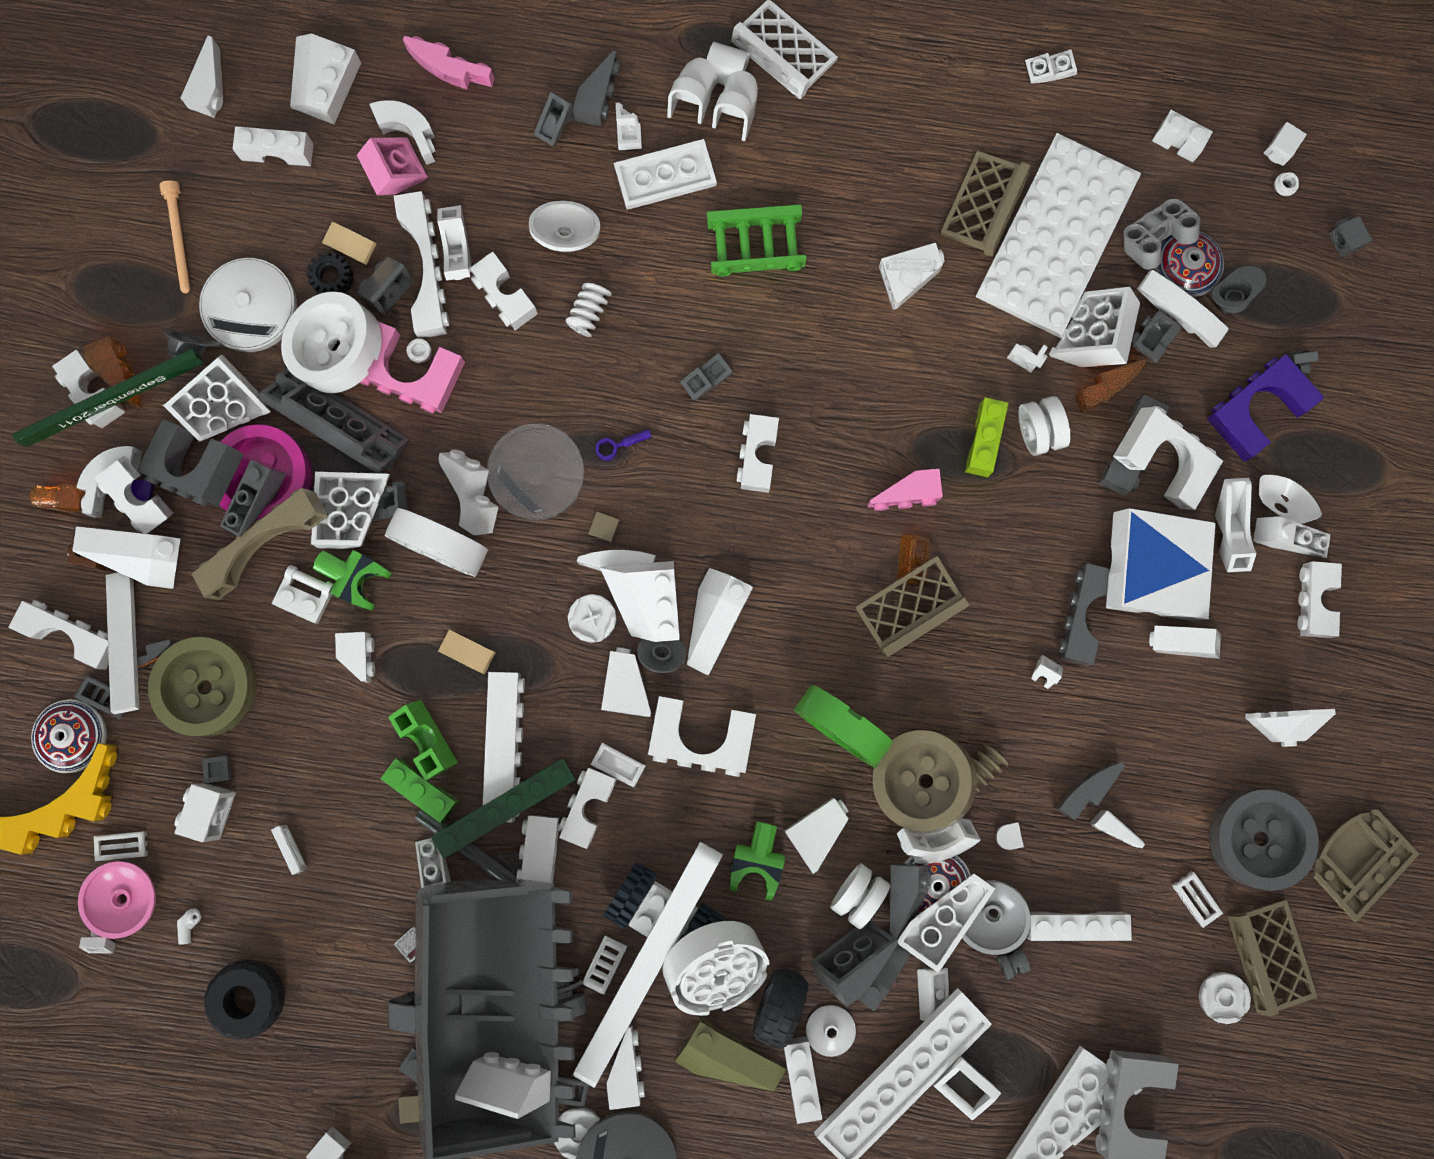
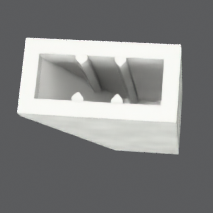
(898, 293)
(1186, 641)
(624, 685)
(818, 831)

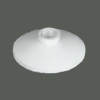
(830, 1017)

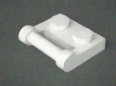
(300, 602)

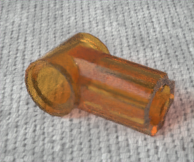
(65, 497)

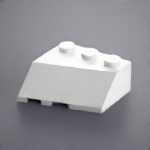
(322, 76)
(1099, 329)
(216, 401)
(350, 504)
(646, 598)

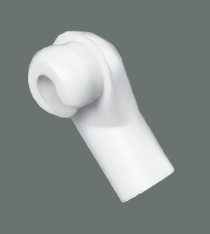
(186, 923)

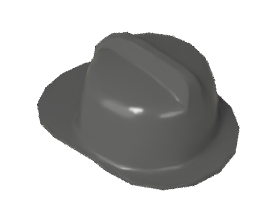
(1239, 289)
(180, 342)

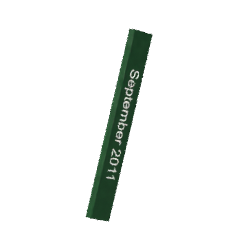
(108, 398)

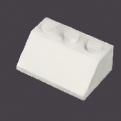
(505, 1085)

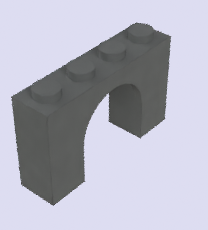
(208, 479)

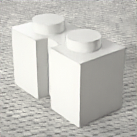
(1182, 134)

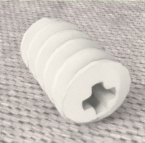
(587, 307)

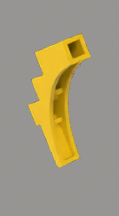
(57, 819)

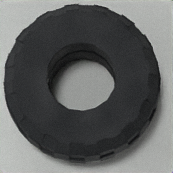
(780, 1008)
(222, 1009)

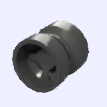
(1013, 963)

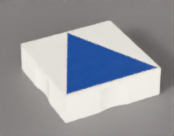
(1161, 565)

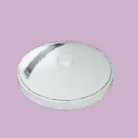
(247, 304)

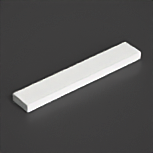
(122, 643)

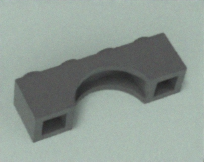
(1116, 475)
(1078, 643)

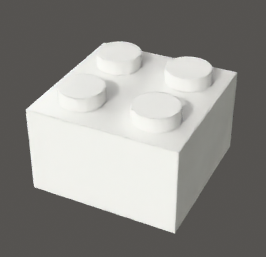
(204, 812)

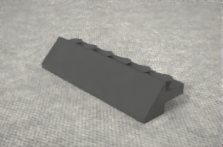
(336, 422)

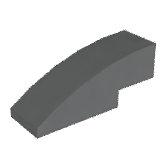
(1089, 790)

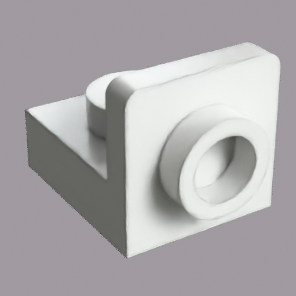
(1026, 358)

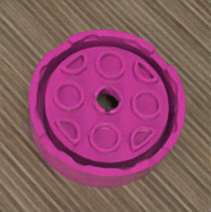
(276, 449)

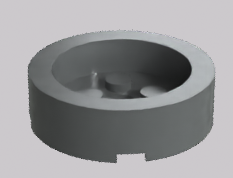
(1289, 842)

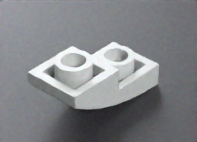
(1051, 68)

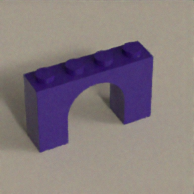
(1233, 417)

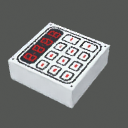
(406, 944)

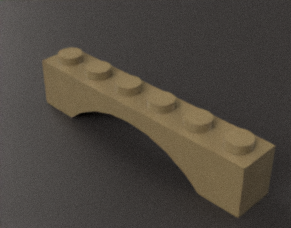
(222, 572)

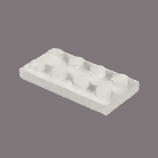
(665, 174)

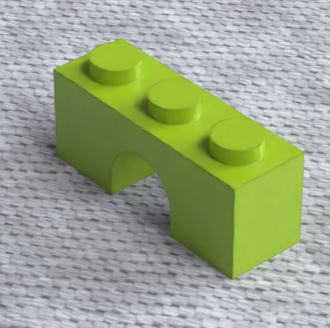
(987, 437)

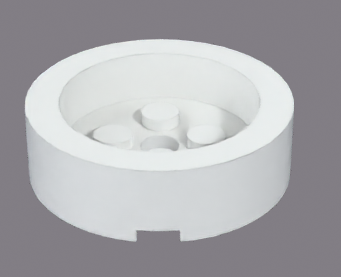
(313, 334)
(436, 542)
(715, 967)

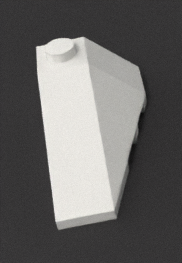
(136, 555)
(1290, 725)

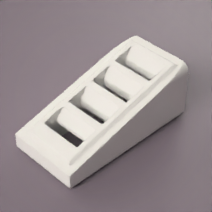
(1111, 825)
(593, 984)

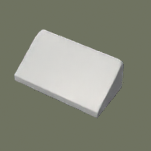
(932, 989)

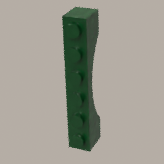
(502, 808)

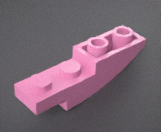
(439, 62)

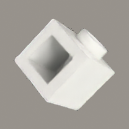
(1284, 144)

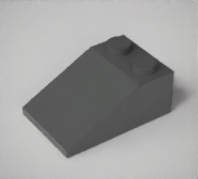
(854, 962)

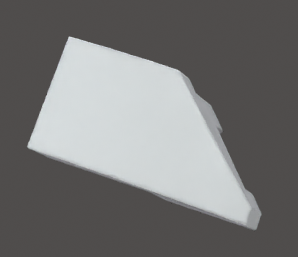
(627, 129)

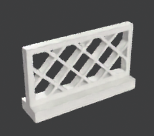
(772, 58)

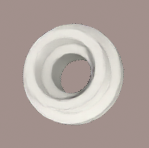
(1289, 178)

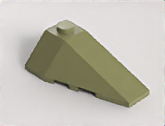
(723, 1057)

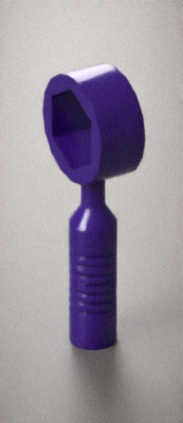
(627, 441)

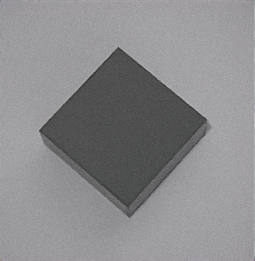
(216, 769)

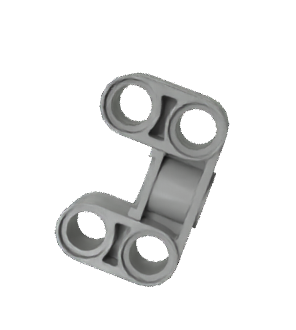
(1145, 235)

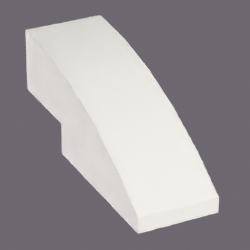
(614, 557)

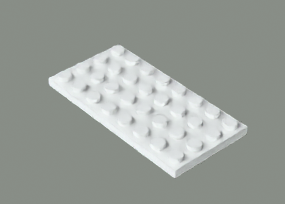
(1058, 235)

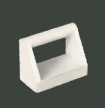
(987, 1099)

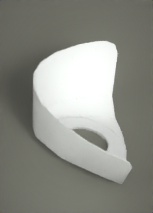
(1301, 504)

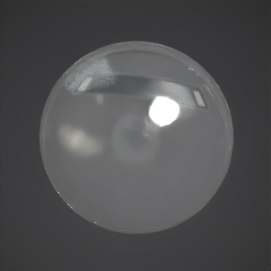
(535, 472)

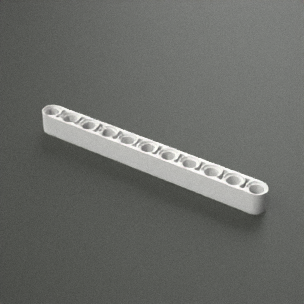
(647, 964)

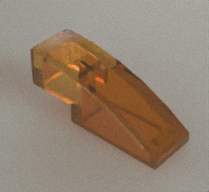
(1108, 385)

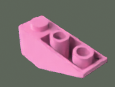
(918, 487)

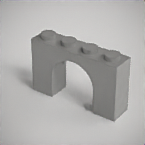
(1126, 1075)

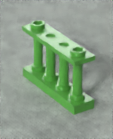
(766, 218)

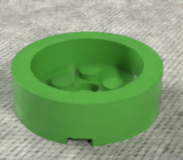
(843, 725)

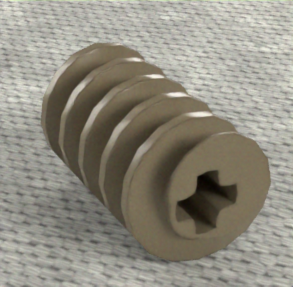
(986, 764)

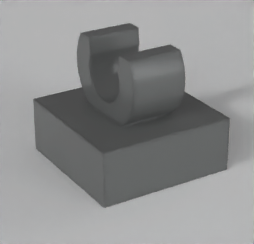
(1302, 359)

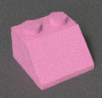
(391, 165)

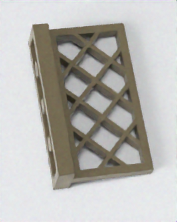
(1004, 210)
(921, 625)
(1254, 966)

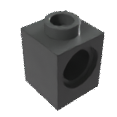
(1349, 236)

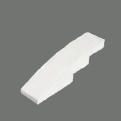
(1183, 308)

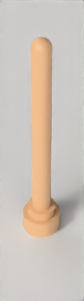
(171, 193)

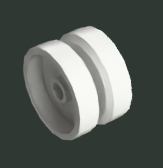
(1044, 425)
(860, 896)

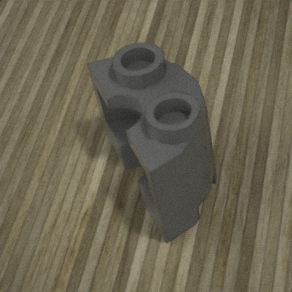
(1155, 336)
(391, 499)

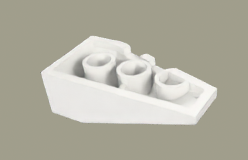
(716, 612)
(942, 925)

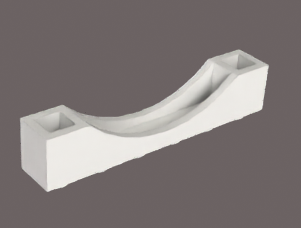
(427, 311)

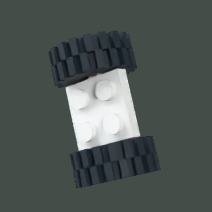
(632, 895)

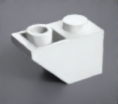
(355, 653)

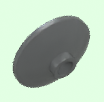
(672, 654)

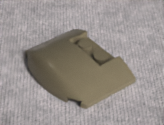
(1362, 861)

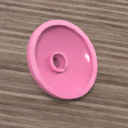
(101, 902)

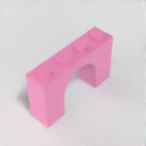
(431, 390)

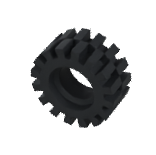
(324, 262)

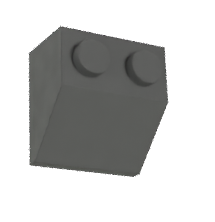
(385, 285)

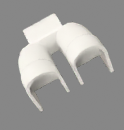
(722, 66)

